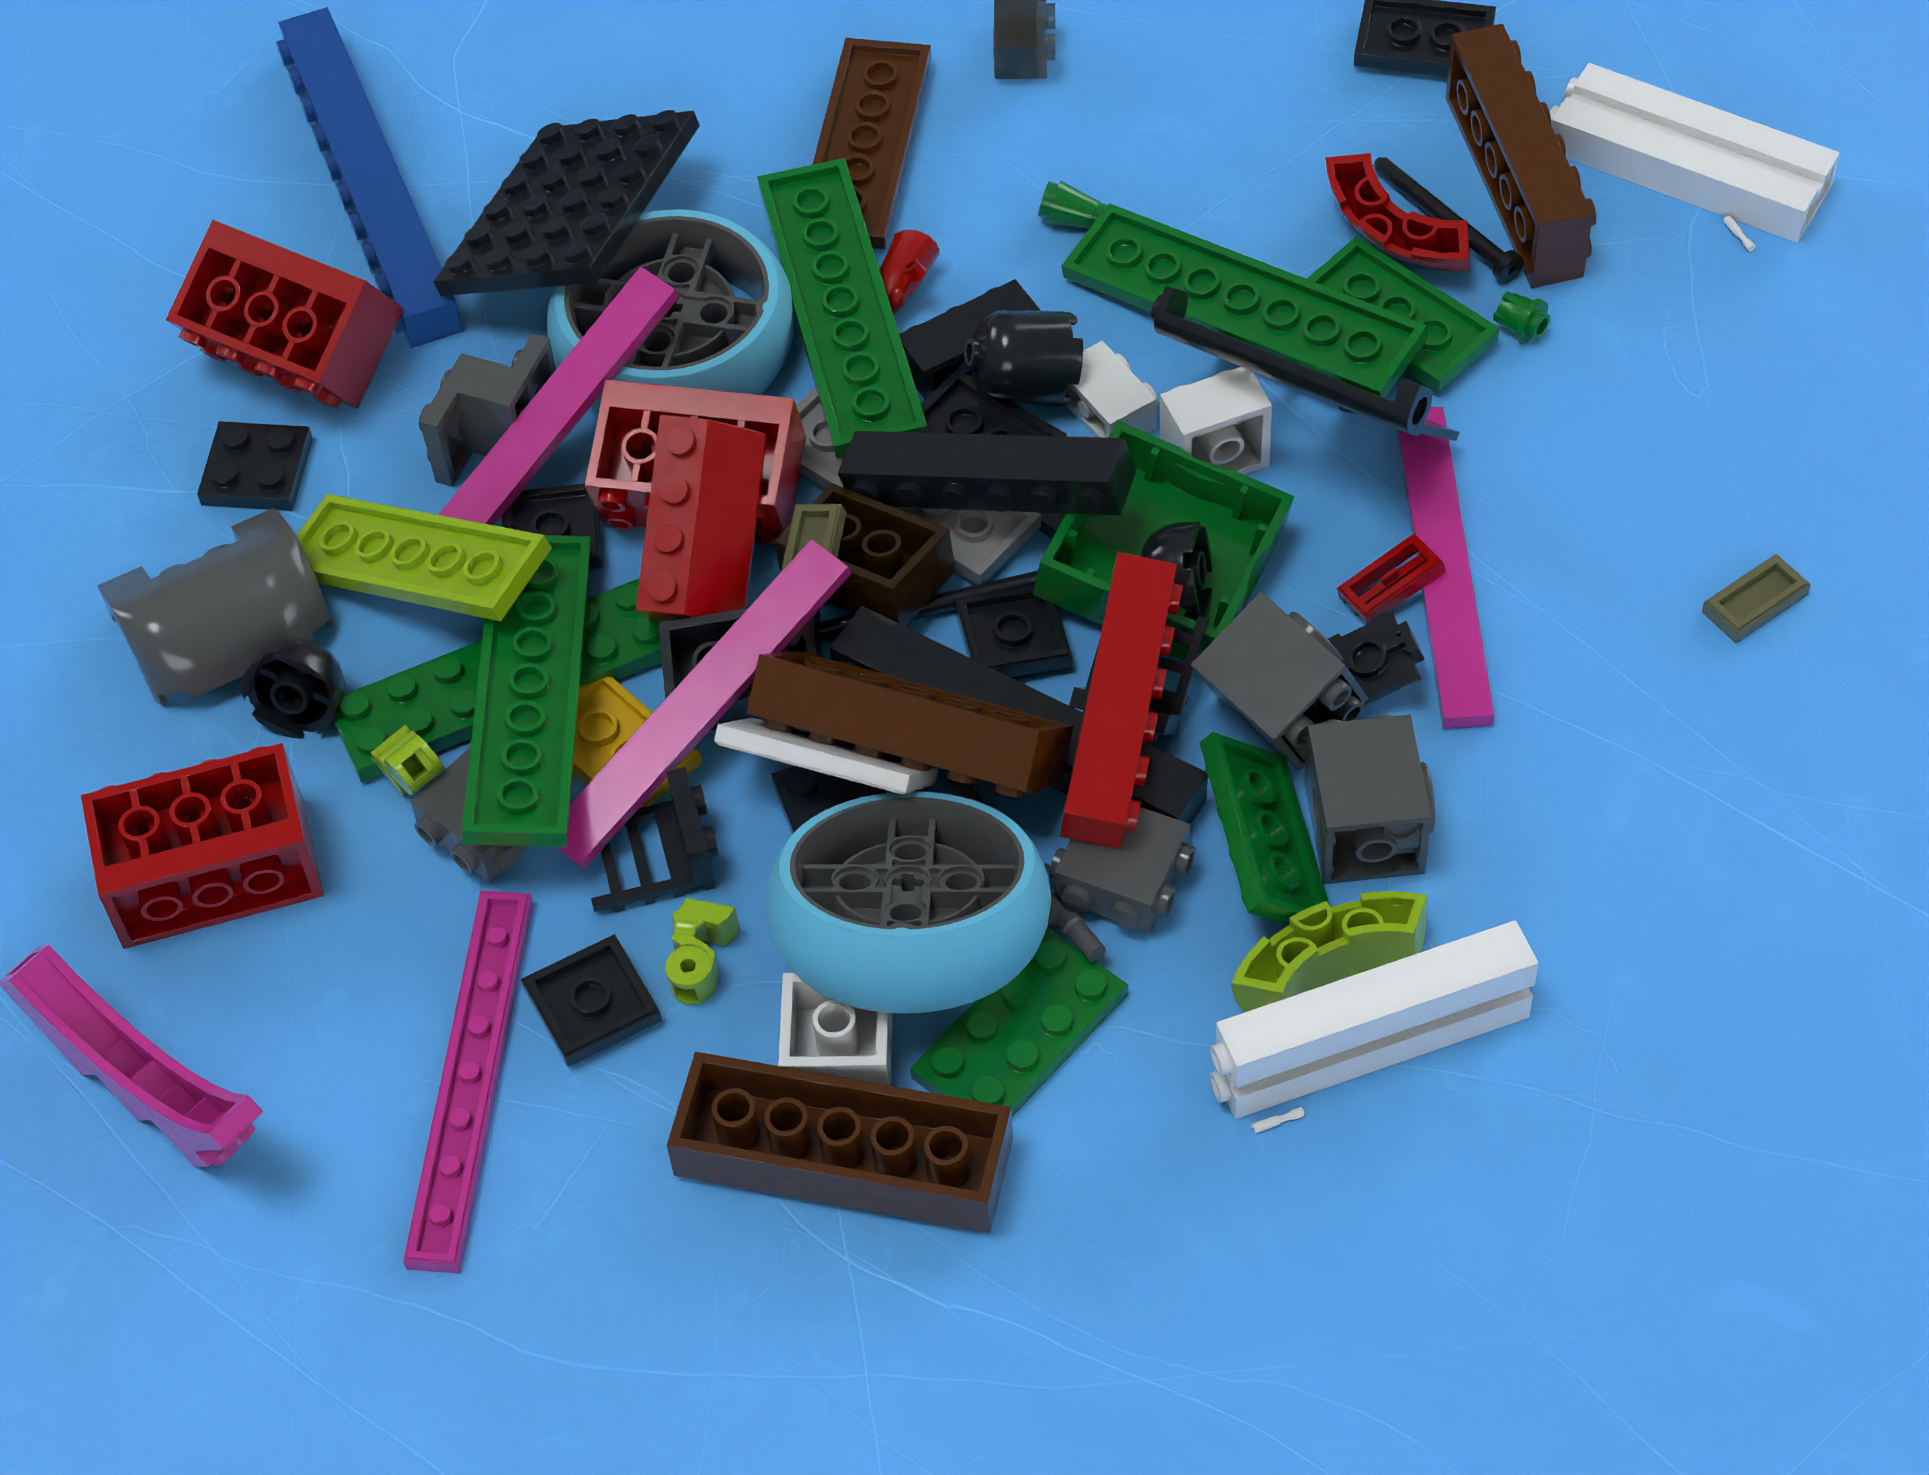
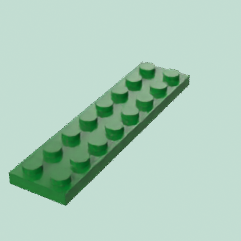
(1246, 299)
(840, 303)
(441, 693)
(530, 707)

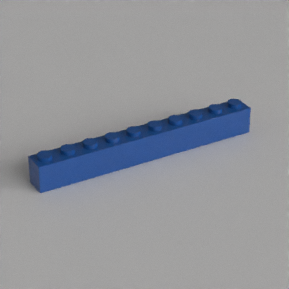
(367, 176)

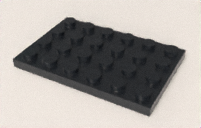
(568, 204)

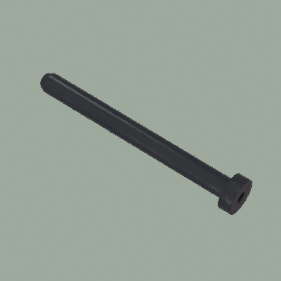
(1505, 264)

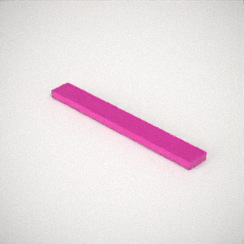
(562, 400)
(1450, 598)
(700, 701)
(468, 1083)

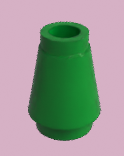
(1069, 206)

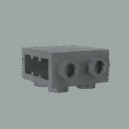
(440, 819)
(1129, 882)

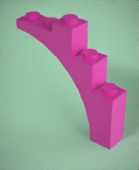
(190, 1111)

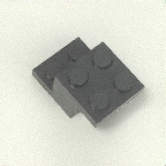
(480, 404)

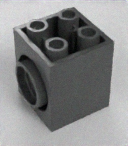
(1279, 676)
(1368, 798)

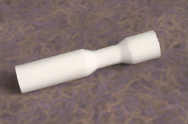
(1738, 232)
(1274, 1121)

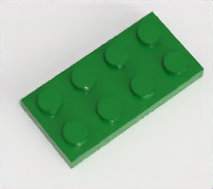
(1454, 331)
(1263, 828)
(1024, 1030)

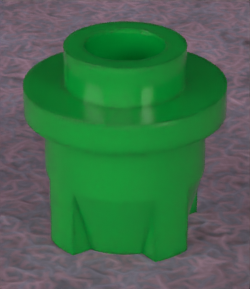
(1523, 316)

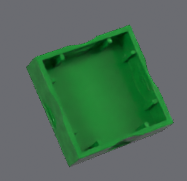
(1169, 487)

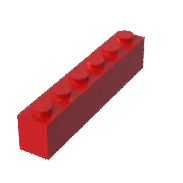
(1119, 702)

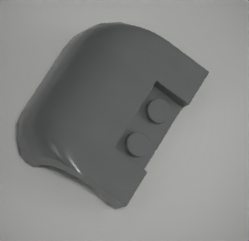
(217, 613)

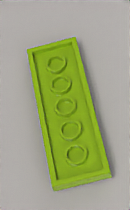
(420, 556)

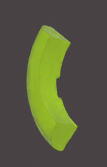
(1331, 945)

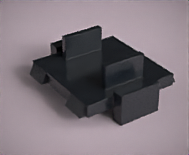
(1381, 655)

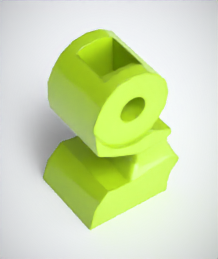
(407, 761)
(693, 965)

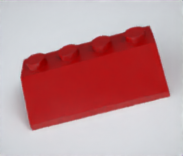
(700, 518)

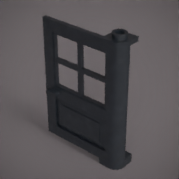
(1406, 413)

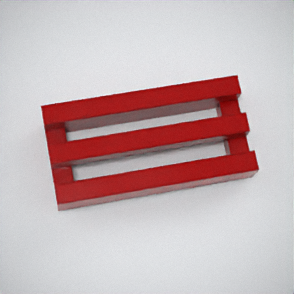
(1395, 583)

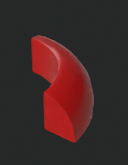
(1404, 236)

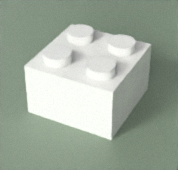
(1220, 420)
(832, 1036)

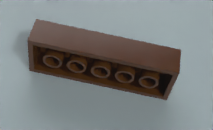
(1519, 155)
(909, 721)
(841, 1141)

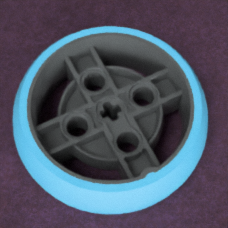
(708, 333)
(908, 902)

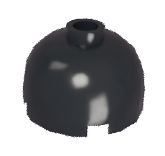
(1189, 548)
(293, 686)

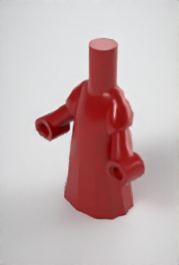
(906, 265)

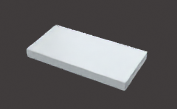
(835, 760)

